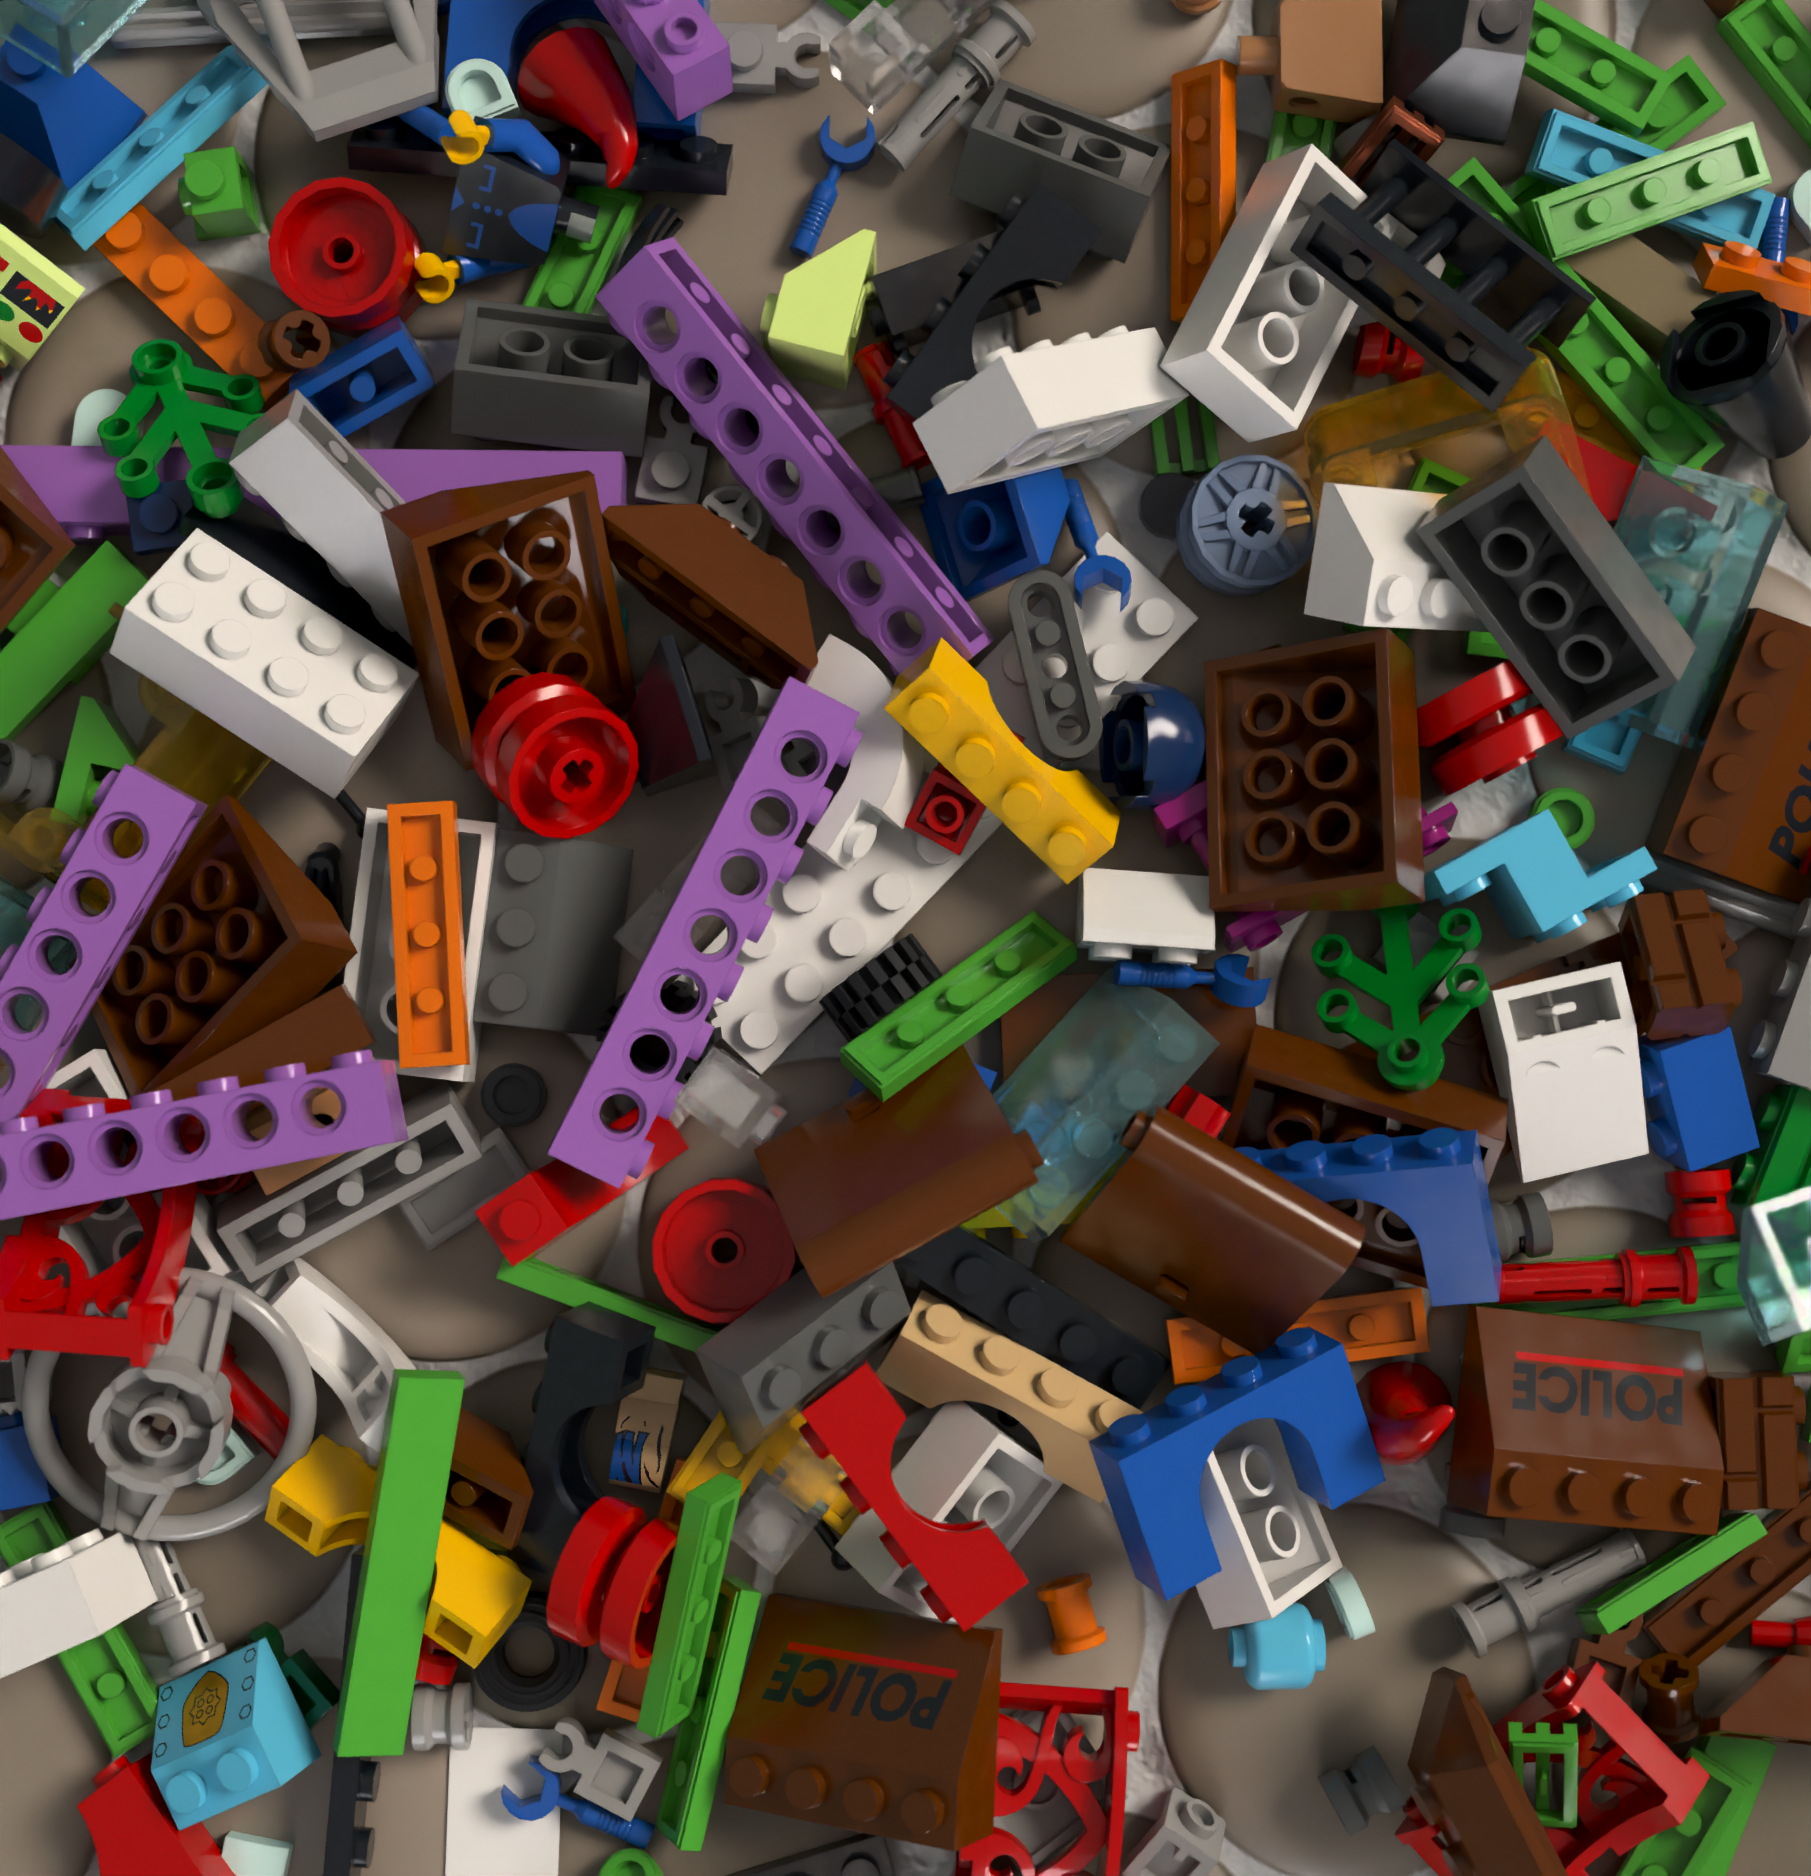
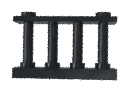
(1419, 305)

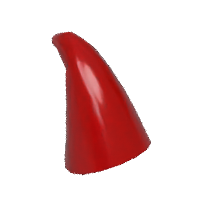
(580, 84)
(1405, 1411)

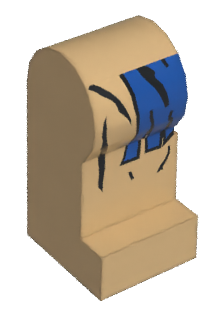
(647, 1431)

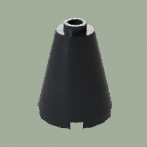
(1741, 372)

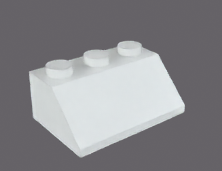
(1377, 568)
(953, 1474)
(1261, 1527)

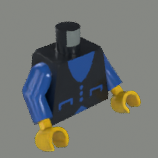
(502, 204)

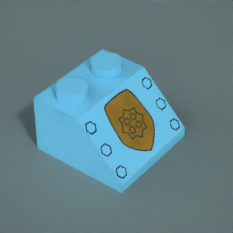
(228, 1735)

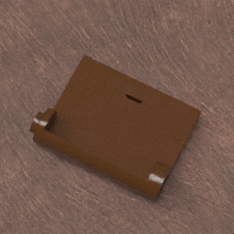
(894, 1172)
(1213, 1231)

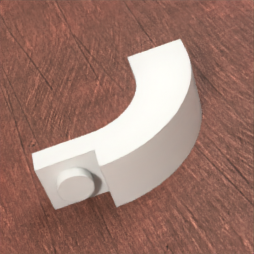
(884, 767)
(339, 1343)

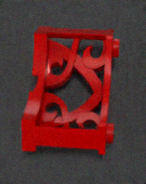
(34, 1305)
(1070, 1772)
(1646, 1797)

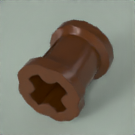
(310, 333)
(1670, 1699)

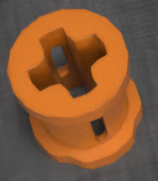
(1071, 1614)

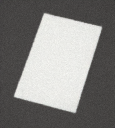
(480, 1829)

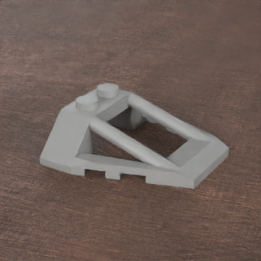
(347, 91)

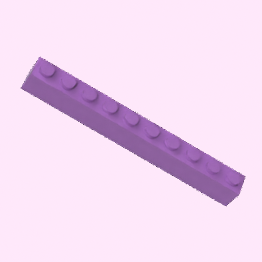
(88, 503)

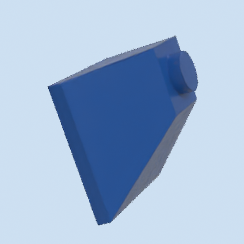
(62, 119)
(995, 529)

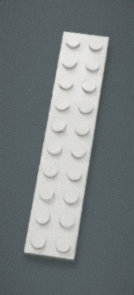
(839, 920)

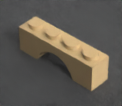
(953, 1357)

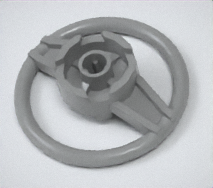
(191, 1391)

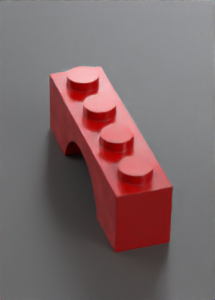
(961, 1562)

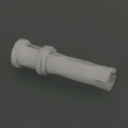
(973, 66)
(1523, 1602)
(178, 1608)

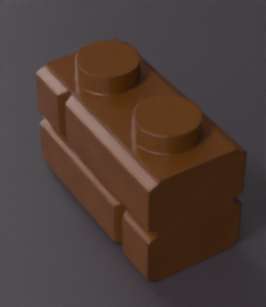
(1679, 964)
(1759, 1439)

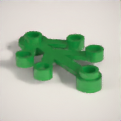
(165, 372)
(1403, 992)

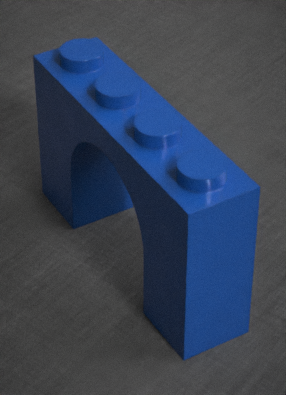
(506, 28)
(1427, 1181)
(1157, 1458)

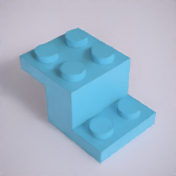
(1537, 879)

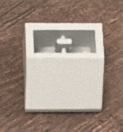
(1143, 914)

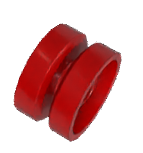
(346, 255)
(1487, 726)
(554, 755)
(686, 1251)
(613, 1581)

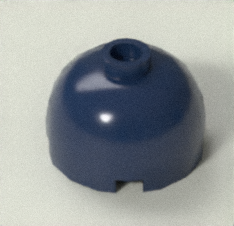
(1151, 745)

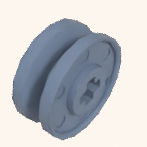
(1281, 521)

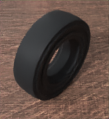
(538, 1691)

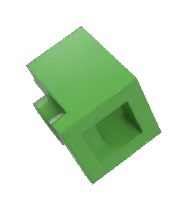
(219, 194)

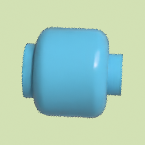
(1279, 1650)

